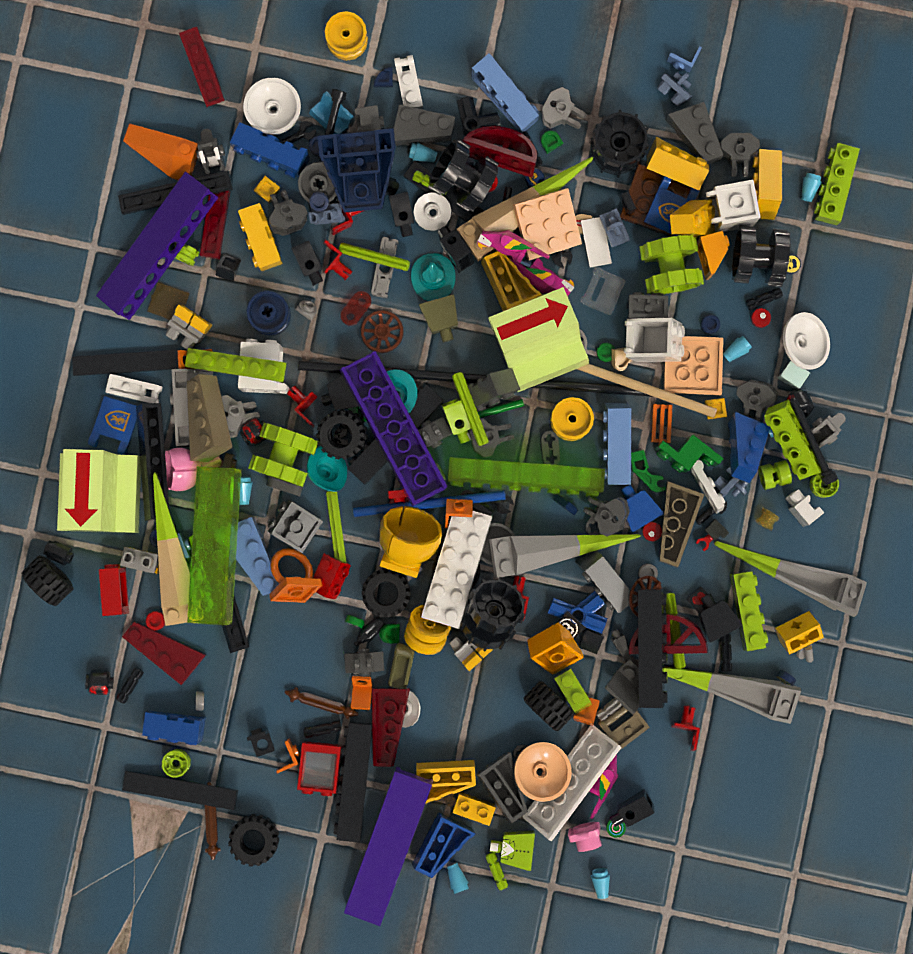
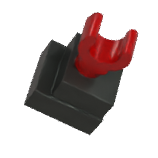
(713, 531)

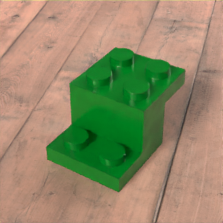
(688, 454)

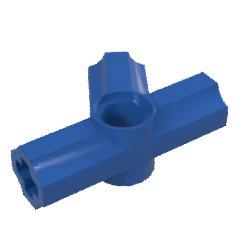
(587, 607)

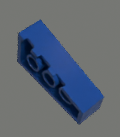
(269, 150)

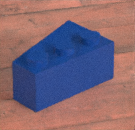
(747, 445)
(173, 727)
(440, 844)

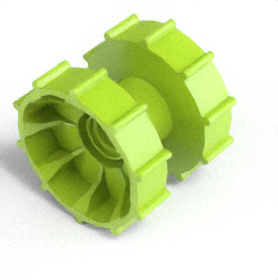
(669, 255)
(283, 454)

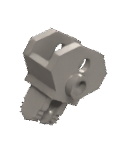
(563, 108)
(236, 414)
(827, 429)

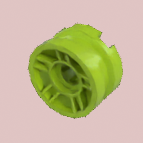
(187, 254)
(818, 490)
(169, 767)

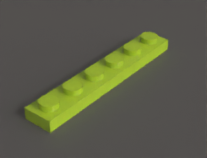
(235, 365)

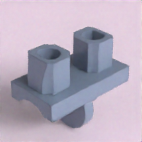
(668, 83)
(332, 214)
(614, 228)
(724, 487)

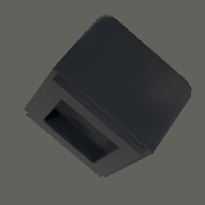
(227, 267)
(591, 641)

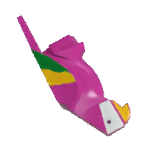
(508, 244)
(544, 279)
(604, 784)

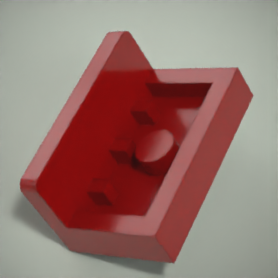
(332, 576)

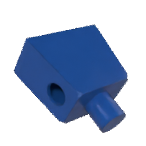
(641, 508)

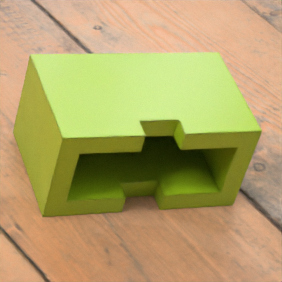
(573, 691)

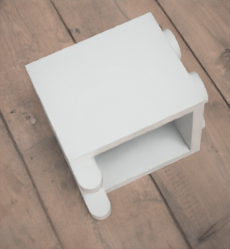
(734, 205)
(654, 340)
(270, 351)

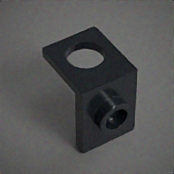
(257, 735)

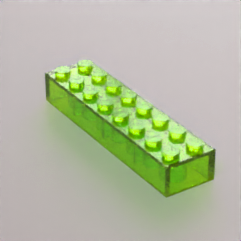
(526, 475)
(214, 545)

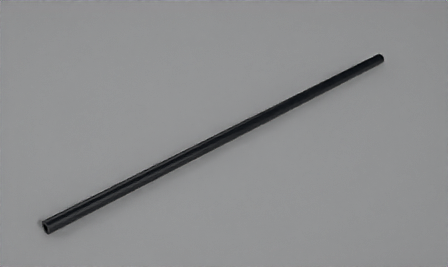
(472, 378)

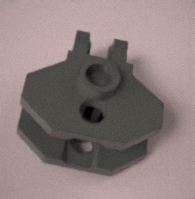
(210, 151)
(739, 153)
(286, 215)
(756, 400)
(434, 432)
(493, 438)
(607, 514)
(364, 662)

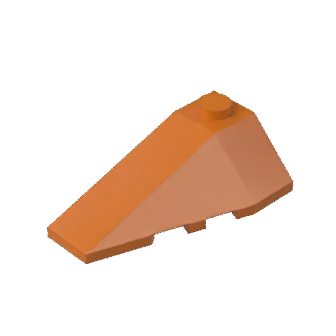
(165, 151)

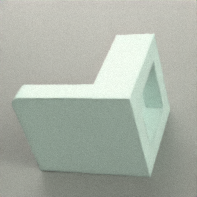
(793, 376)

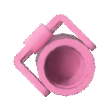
(585, 836)

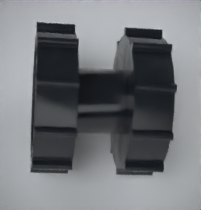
(626, 129)
(472, 180)
(770, 256)
(500, 600)

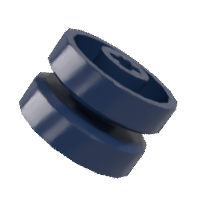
(263, 303)

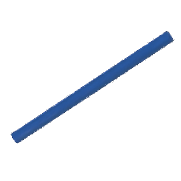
(429, 503)

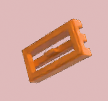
(662, 407)

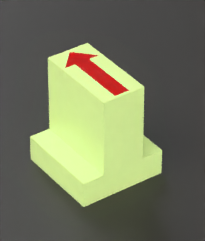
(540, 339)
(98, 491)

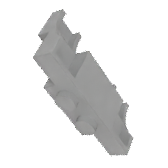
(180, 402)

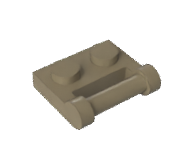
(626, 731)

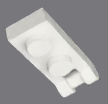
(408, 82)
(132, 389)
(707, 484)

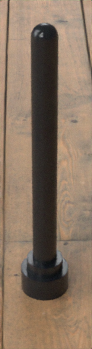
(337, 98)
(828, 475)

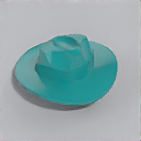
(433, 276)
(405, 387)
(327, 471)

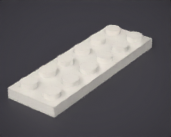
(456, 569)
(587, 762)

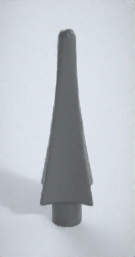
(621, 644)

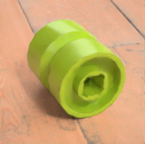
(781, 472)

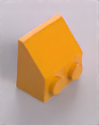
(711, 252)
(554, 648)

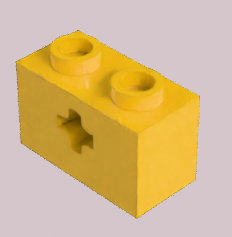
(799, 632)
(474, 808)

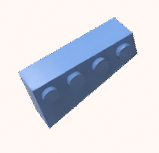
(504, 94)
(617, 443)
(254, 556)

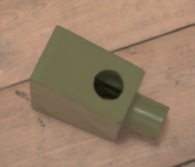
(441, 316)

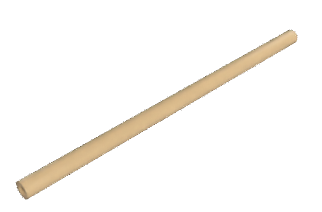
(648, 389)

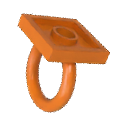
(293, 588)

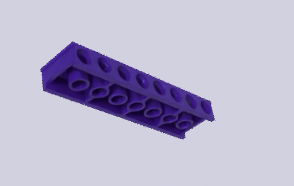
(154, 244)
(393, 428)
(388, 846)

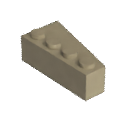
(207, 419)
(678, 520)

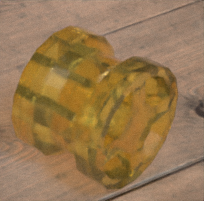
(767, 519)

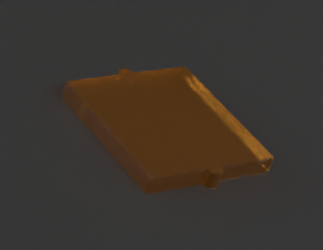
(166, 301)

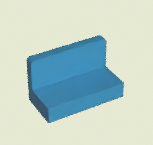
(322, 110)

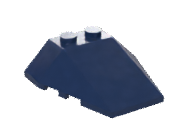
(359, 166)

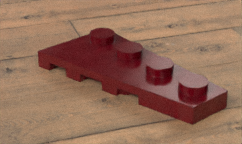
(169, 655)
(387, 722)

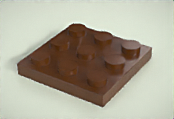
(643, 192)

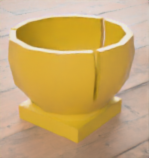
(410, 541)

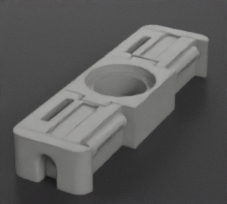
(381, 280)

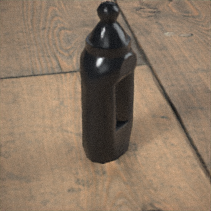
(369, 631)

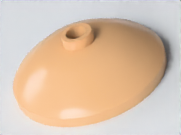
(554, 767)

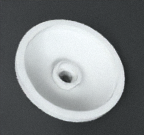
(269, 94)
(806, 341)

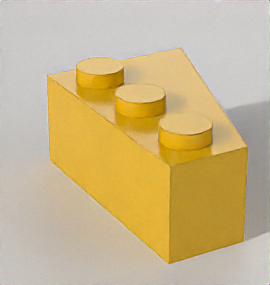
(677, 164)
(768, 182)
(693, 218)
(259, 237)
(507, 281)
(447, 777)

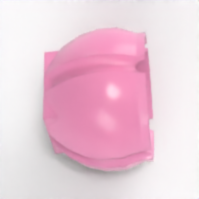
(180, 470)

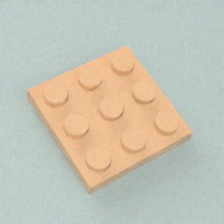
(548, 222)
(699, 368)

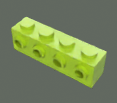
(837, 183)
(792, 439)
(748, 611)

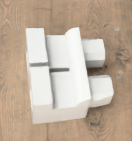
(802, 509)

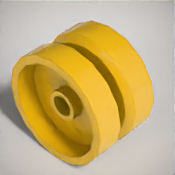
(347, 25)
(572, 430)
(425, 635)

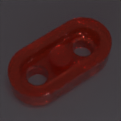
(353, 307)

